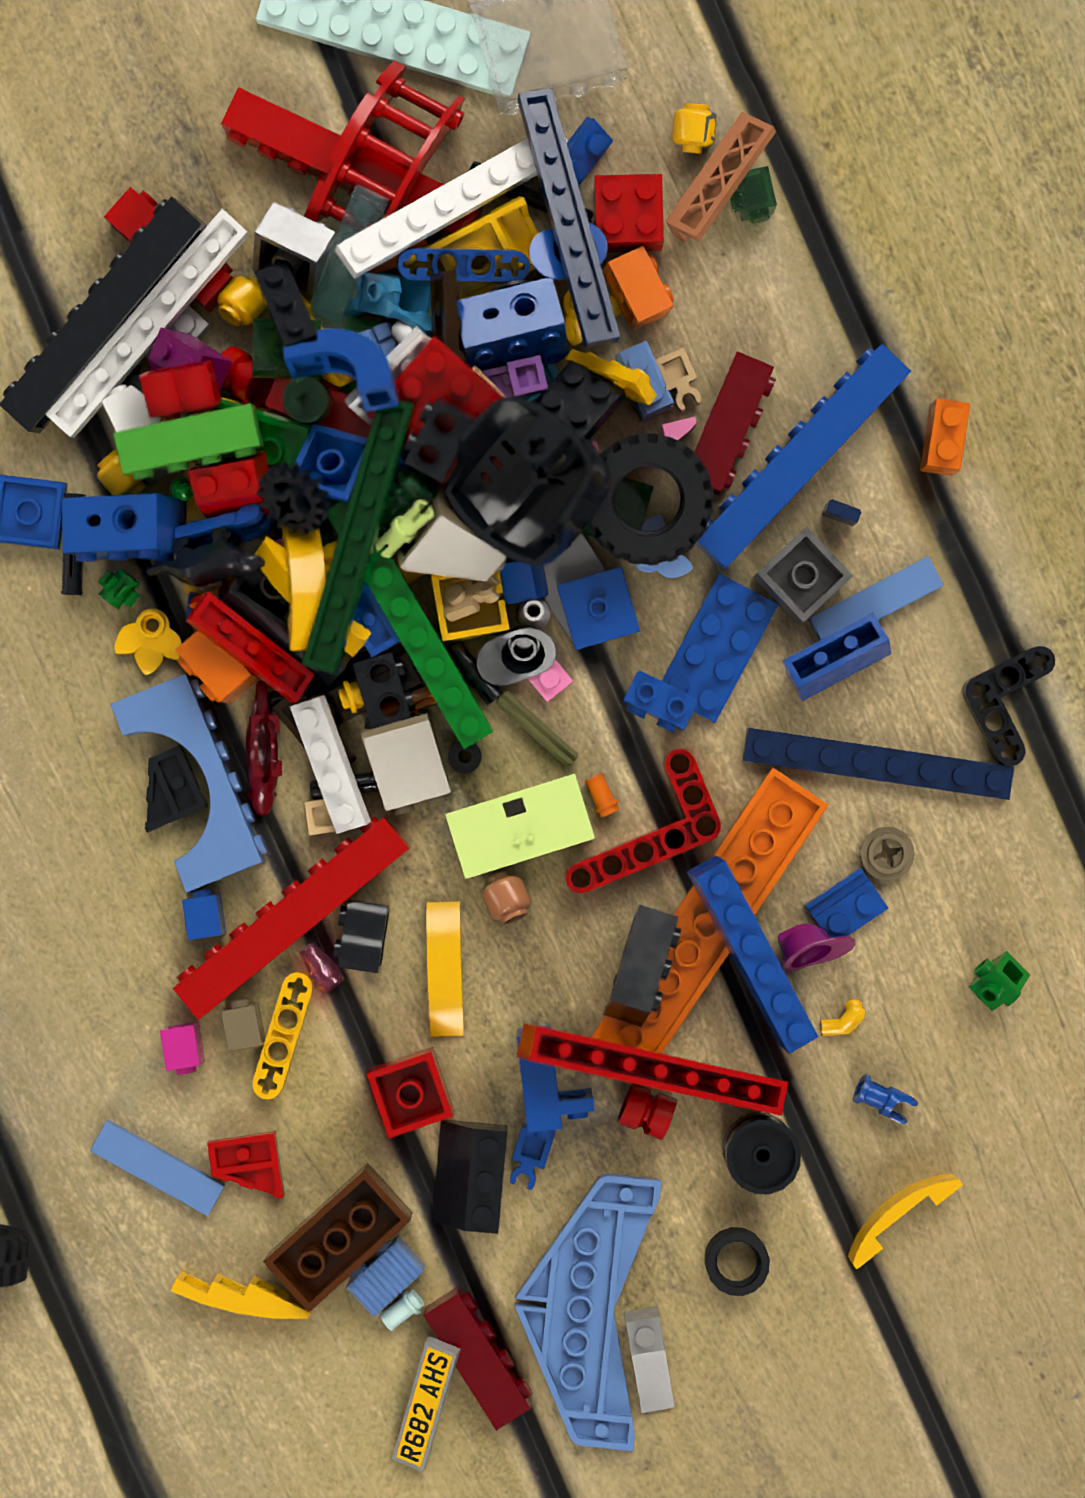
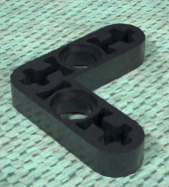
(995, 691)

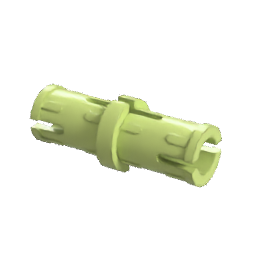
(404, 528)

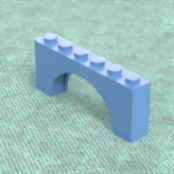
(229, 838)

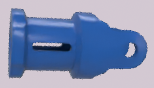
(882, 1098)

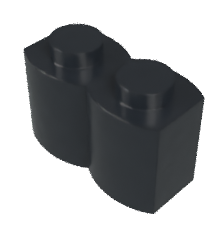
(362, 936)

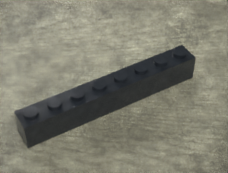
(102, 313)

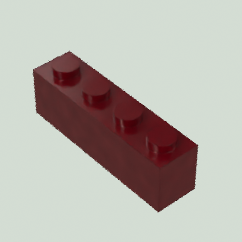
(731, 417)
(480, 1360)

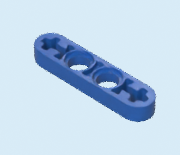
(463, 264)

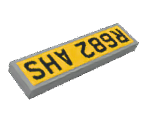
(426, 1403)

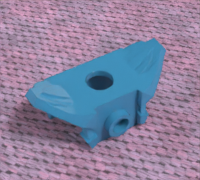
(394, 298)

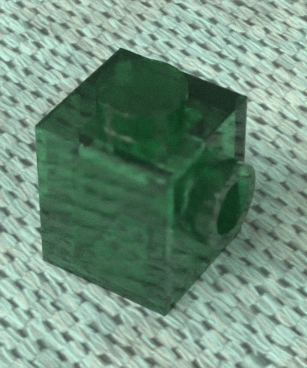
(755, 196)

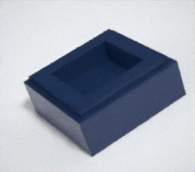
(842, 512)

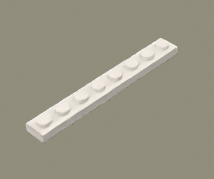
(437, 209)
(141, 328)

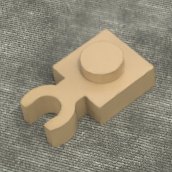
(677, 374)
(465, 597)
(317, 817)

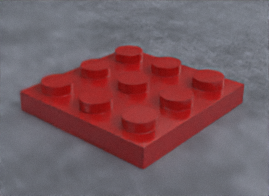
(444, 374)

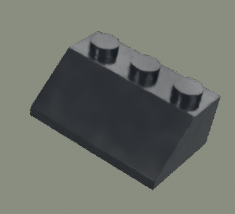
(470, 1175)

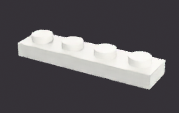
(330, 764)

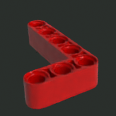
(656, 838)

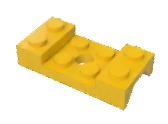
(503, 228)

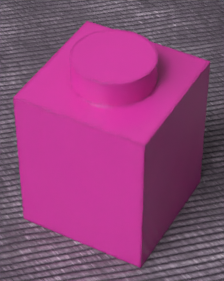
(182, 1047)

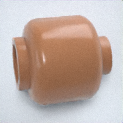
(506, 898)

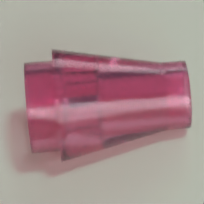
(321, 968)

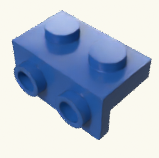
(660, 700)

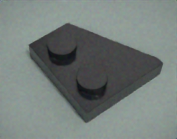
(171, 789)

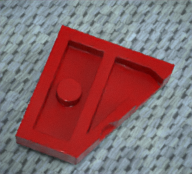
(248, 1161)

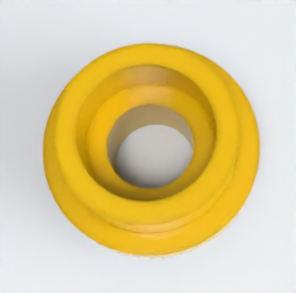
(351, 696)

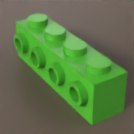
(189, 440)

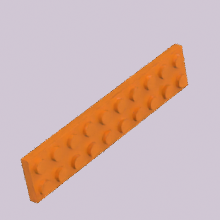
(757, 854)

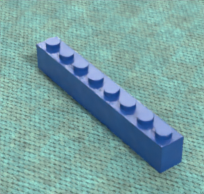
(803, 456)

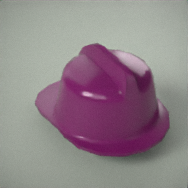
(809, 946)

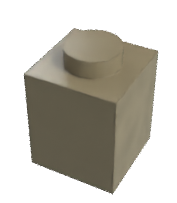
(243, 1025)

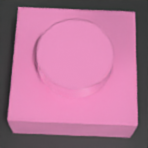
(551, 681)

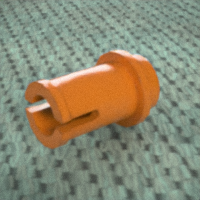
(602, 795)

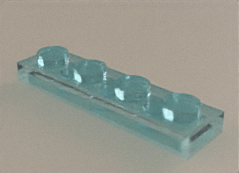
(336, 282)

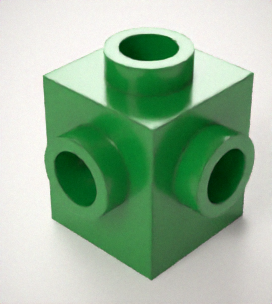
(999, 981)

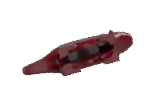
(262, 752)

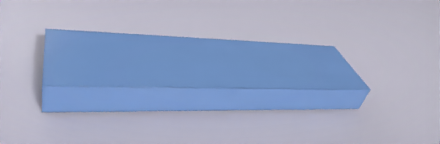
(879, 598)
(157, 1167)

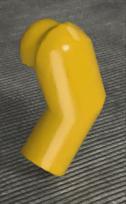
(847, 1023)

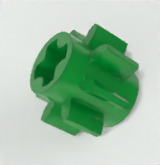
(119, 588)

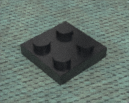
(581, 398)

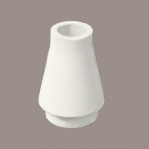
(536, 622)

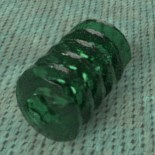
(408, 488)

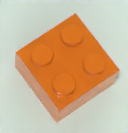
(221, 674)

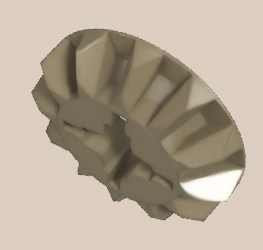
(900, 862)

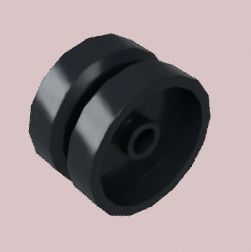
(781, 1147)

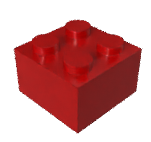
(630, 211)
(410, 1092)

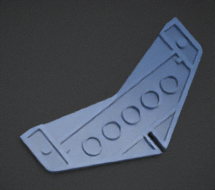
(577, 1327)

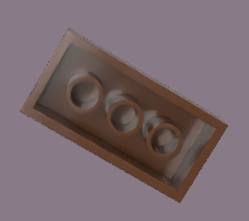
(338, 1237)

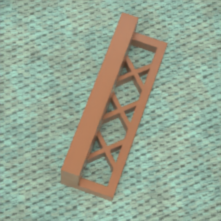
(719, 177)

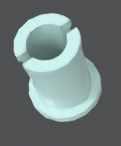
(402, 1309)

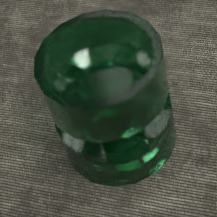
(307, 400)

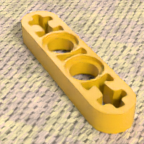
(278, 1033)

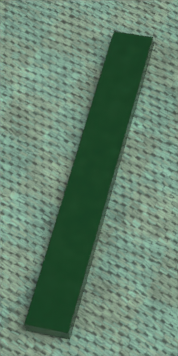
(357, 538)

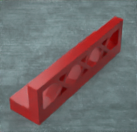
(249, 646)

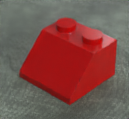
(228, 484)

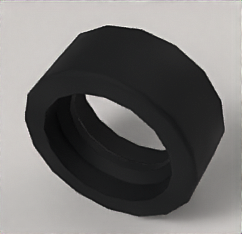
(745, 1286)

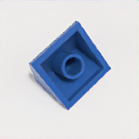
(332, 458)

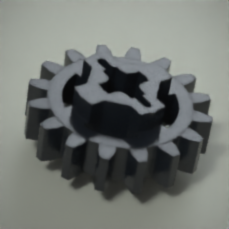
(293, 498)

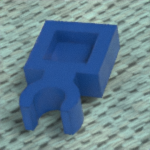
(531, 1153)

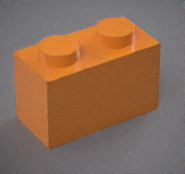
(638, 288)
(945, 437)

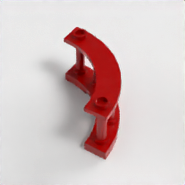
(358, 135)

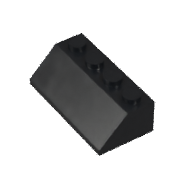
(268, 612)

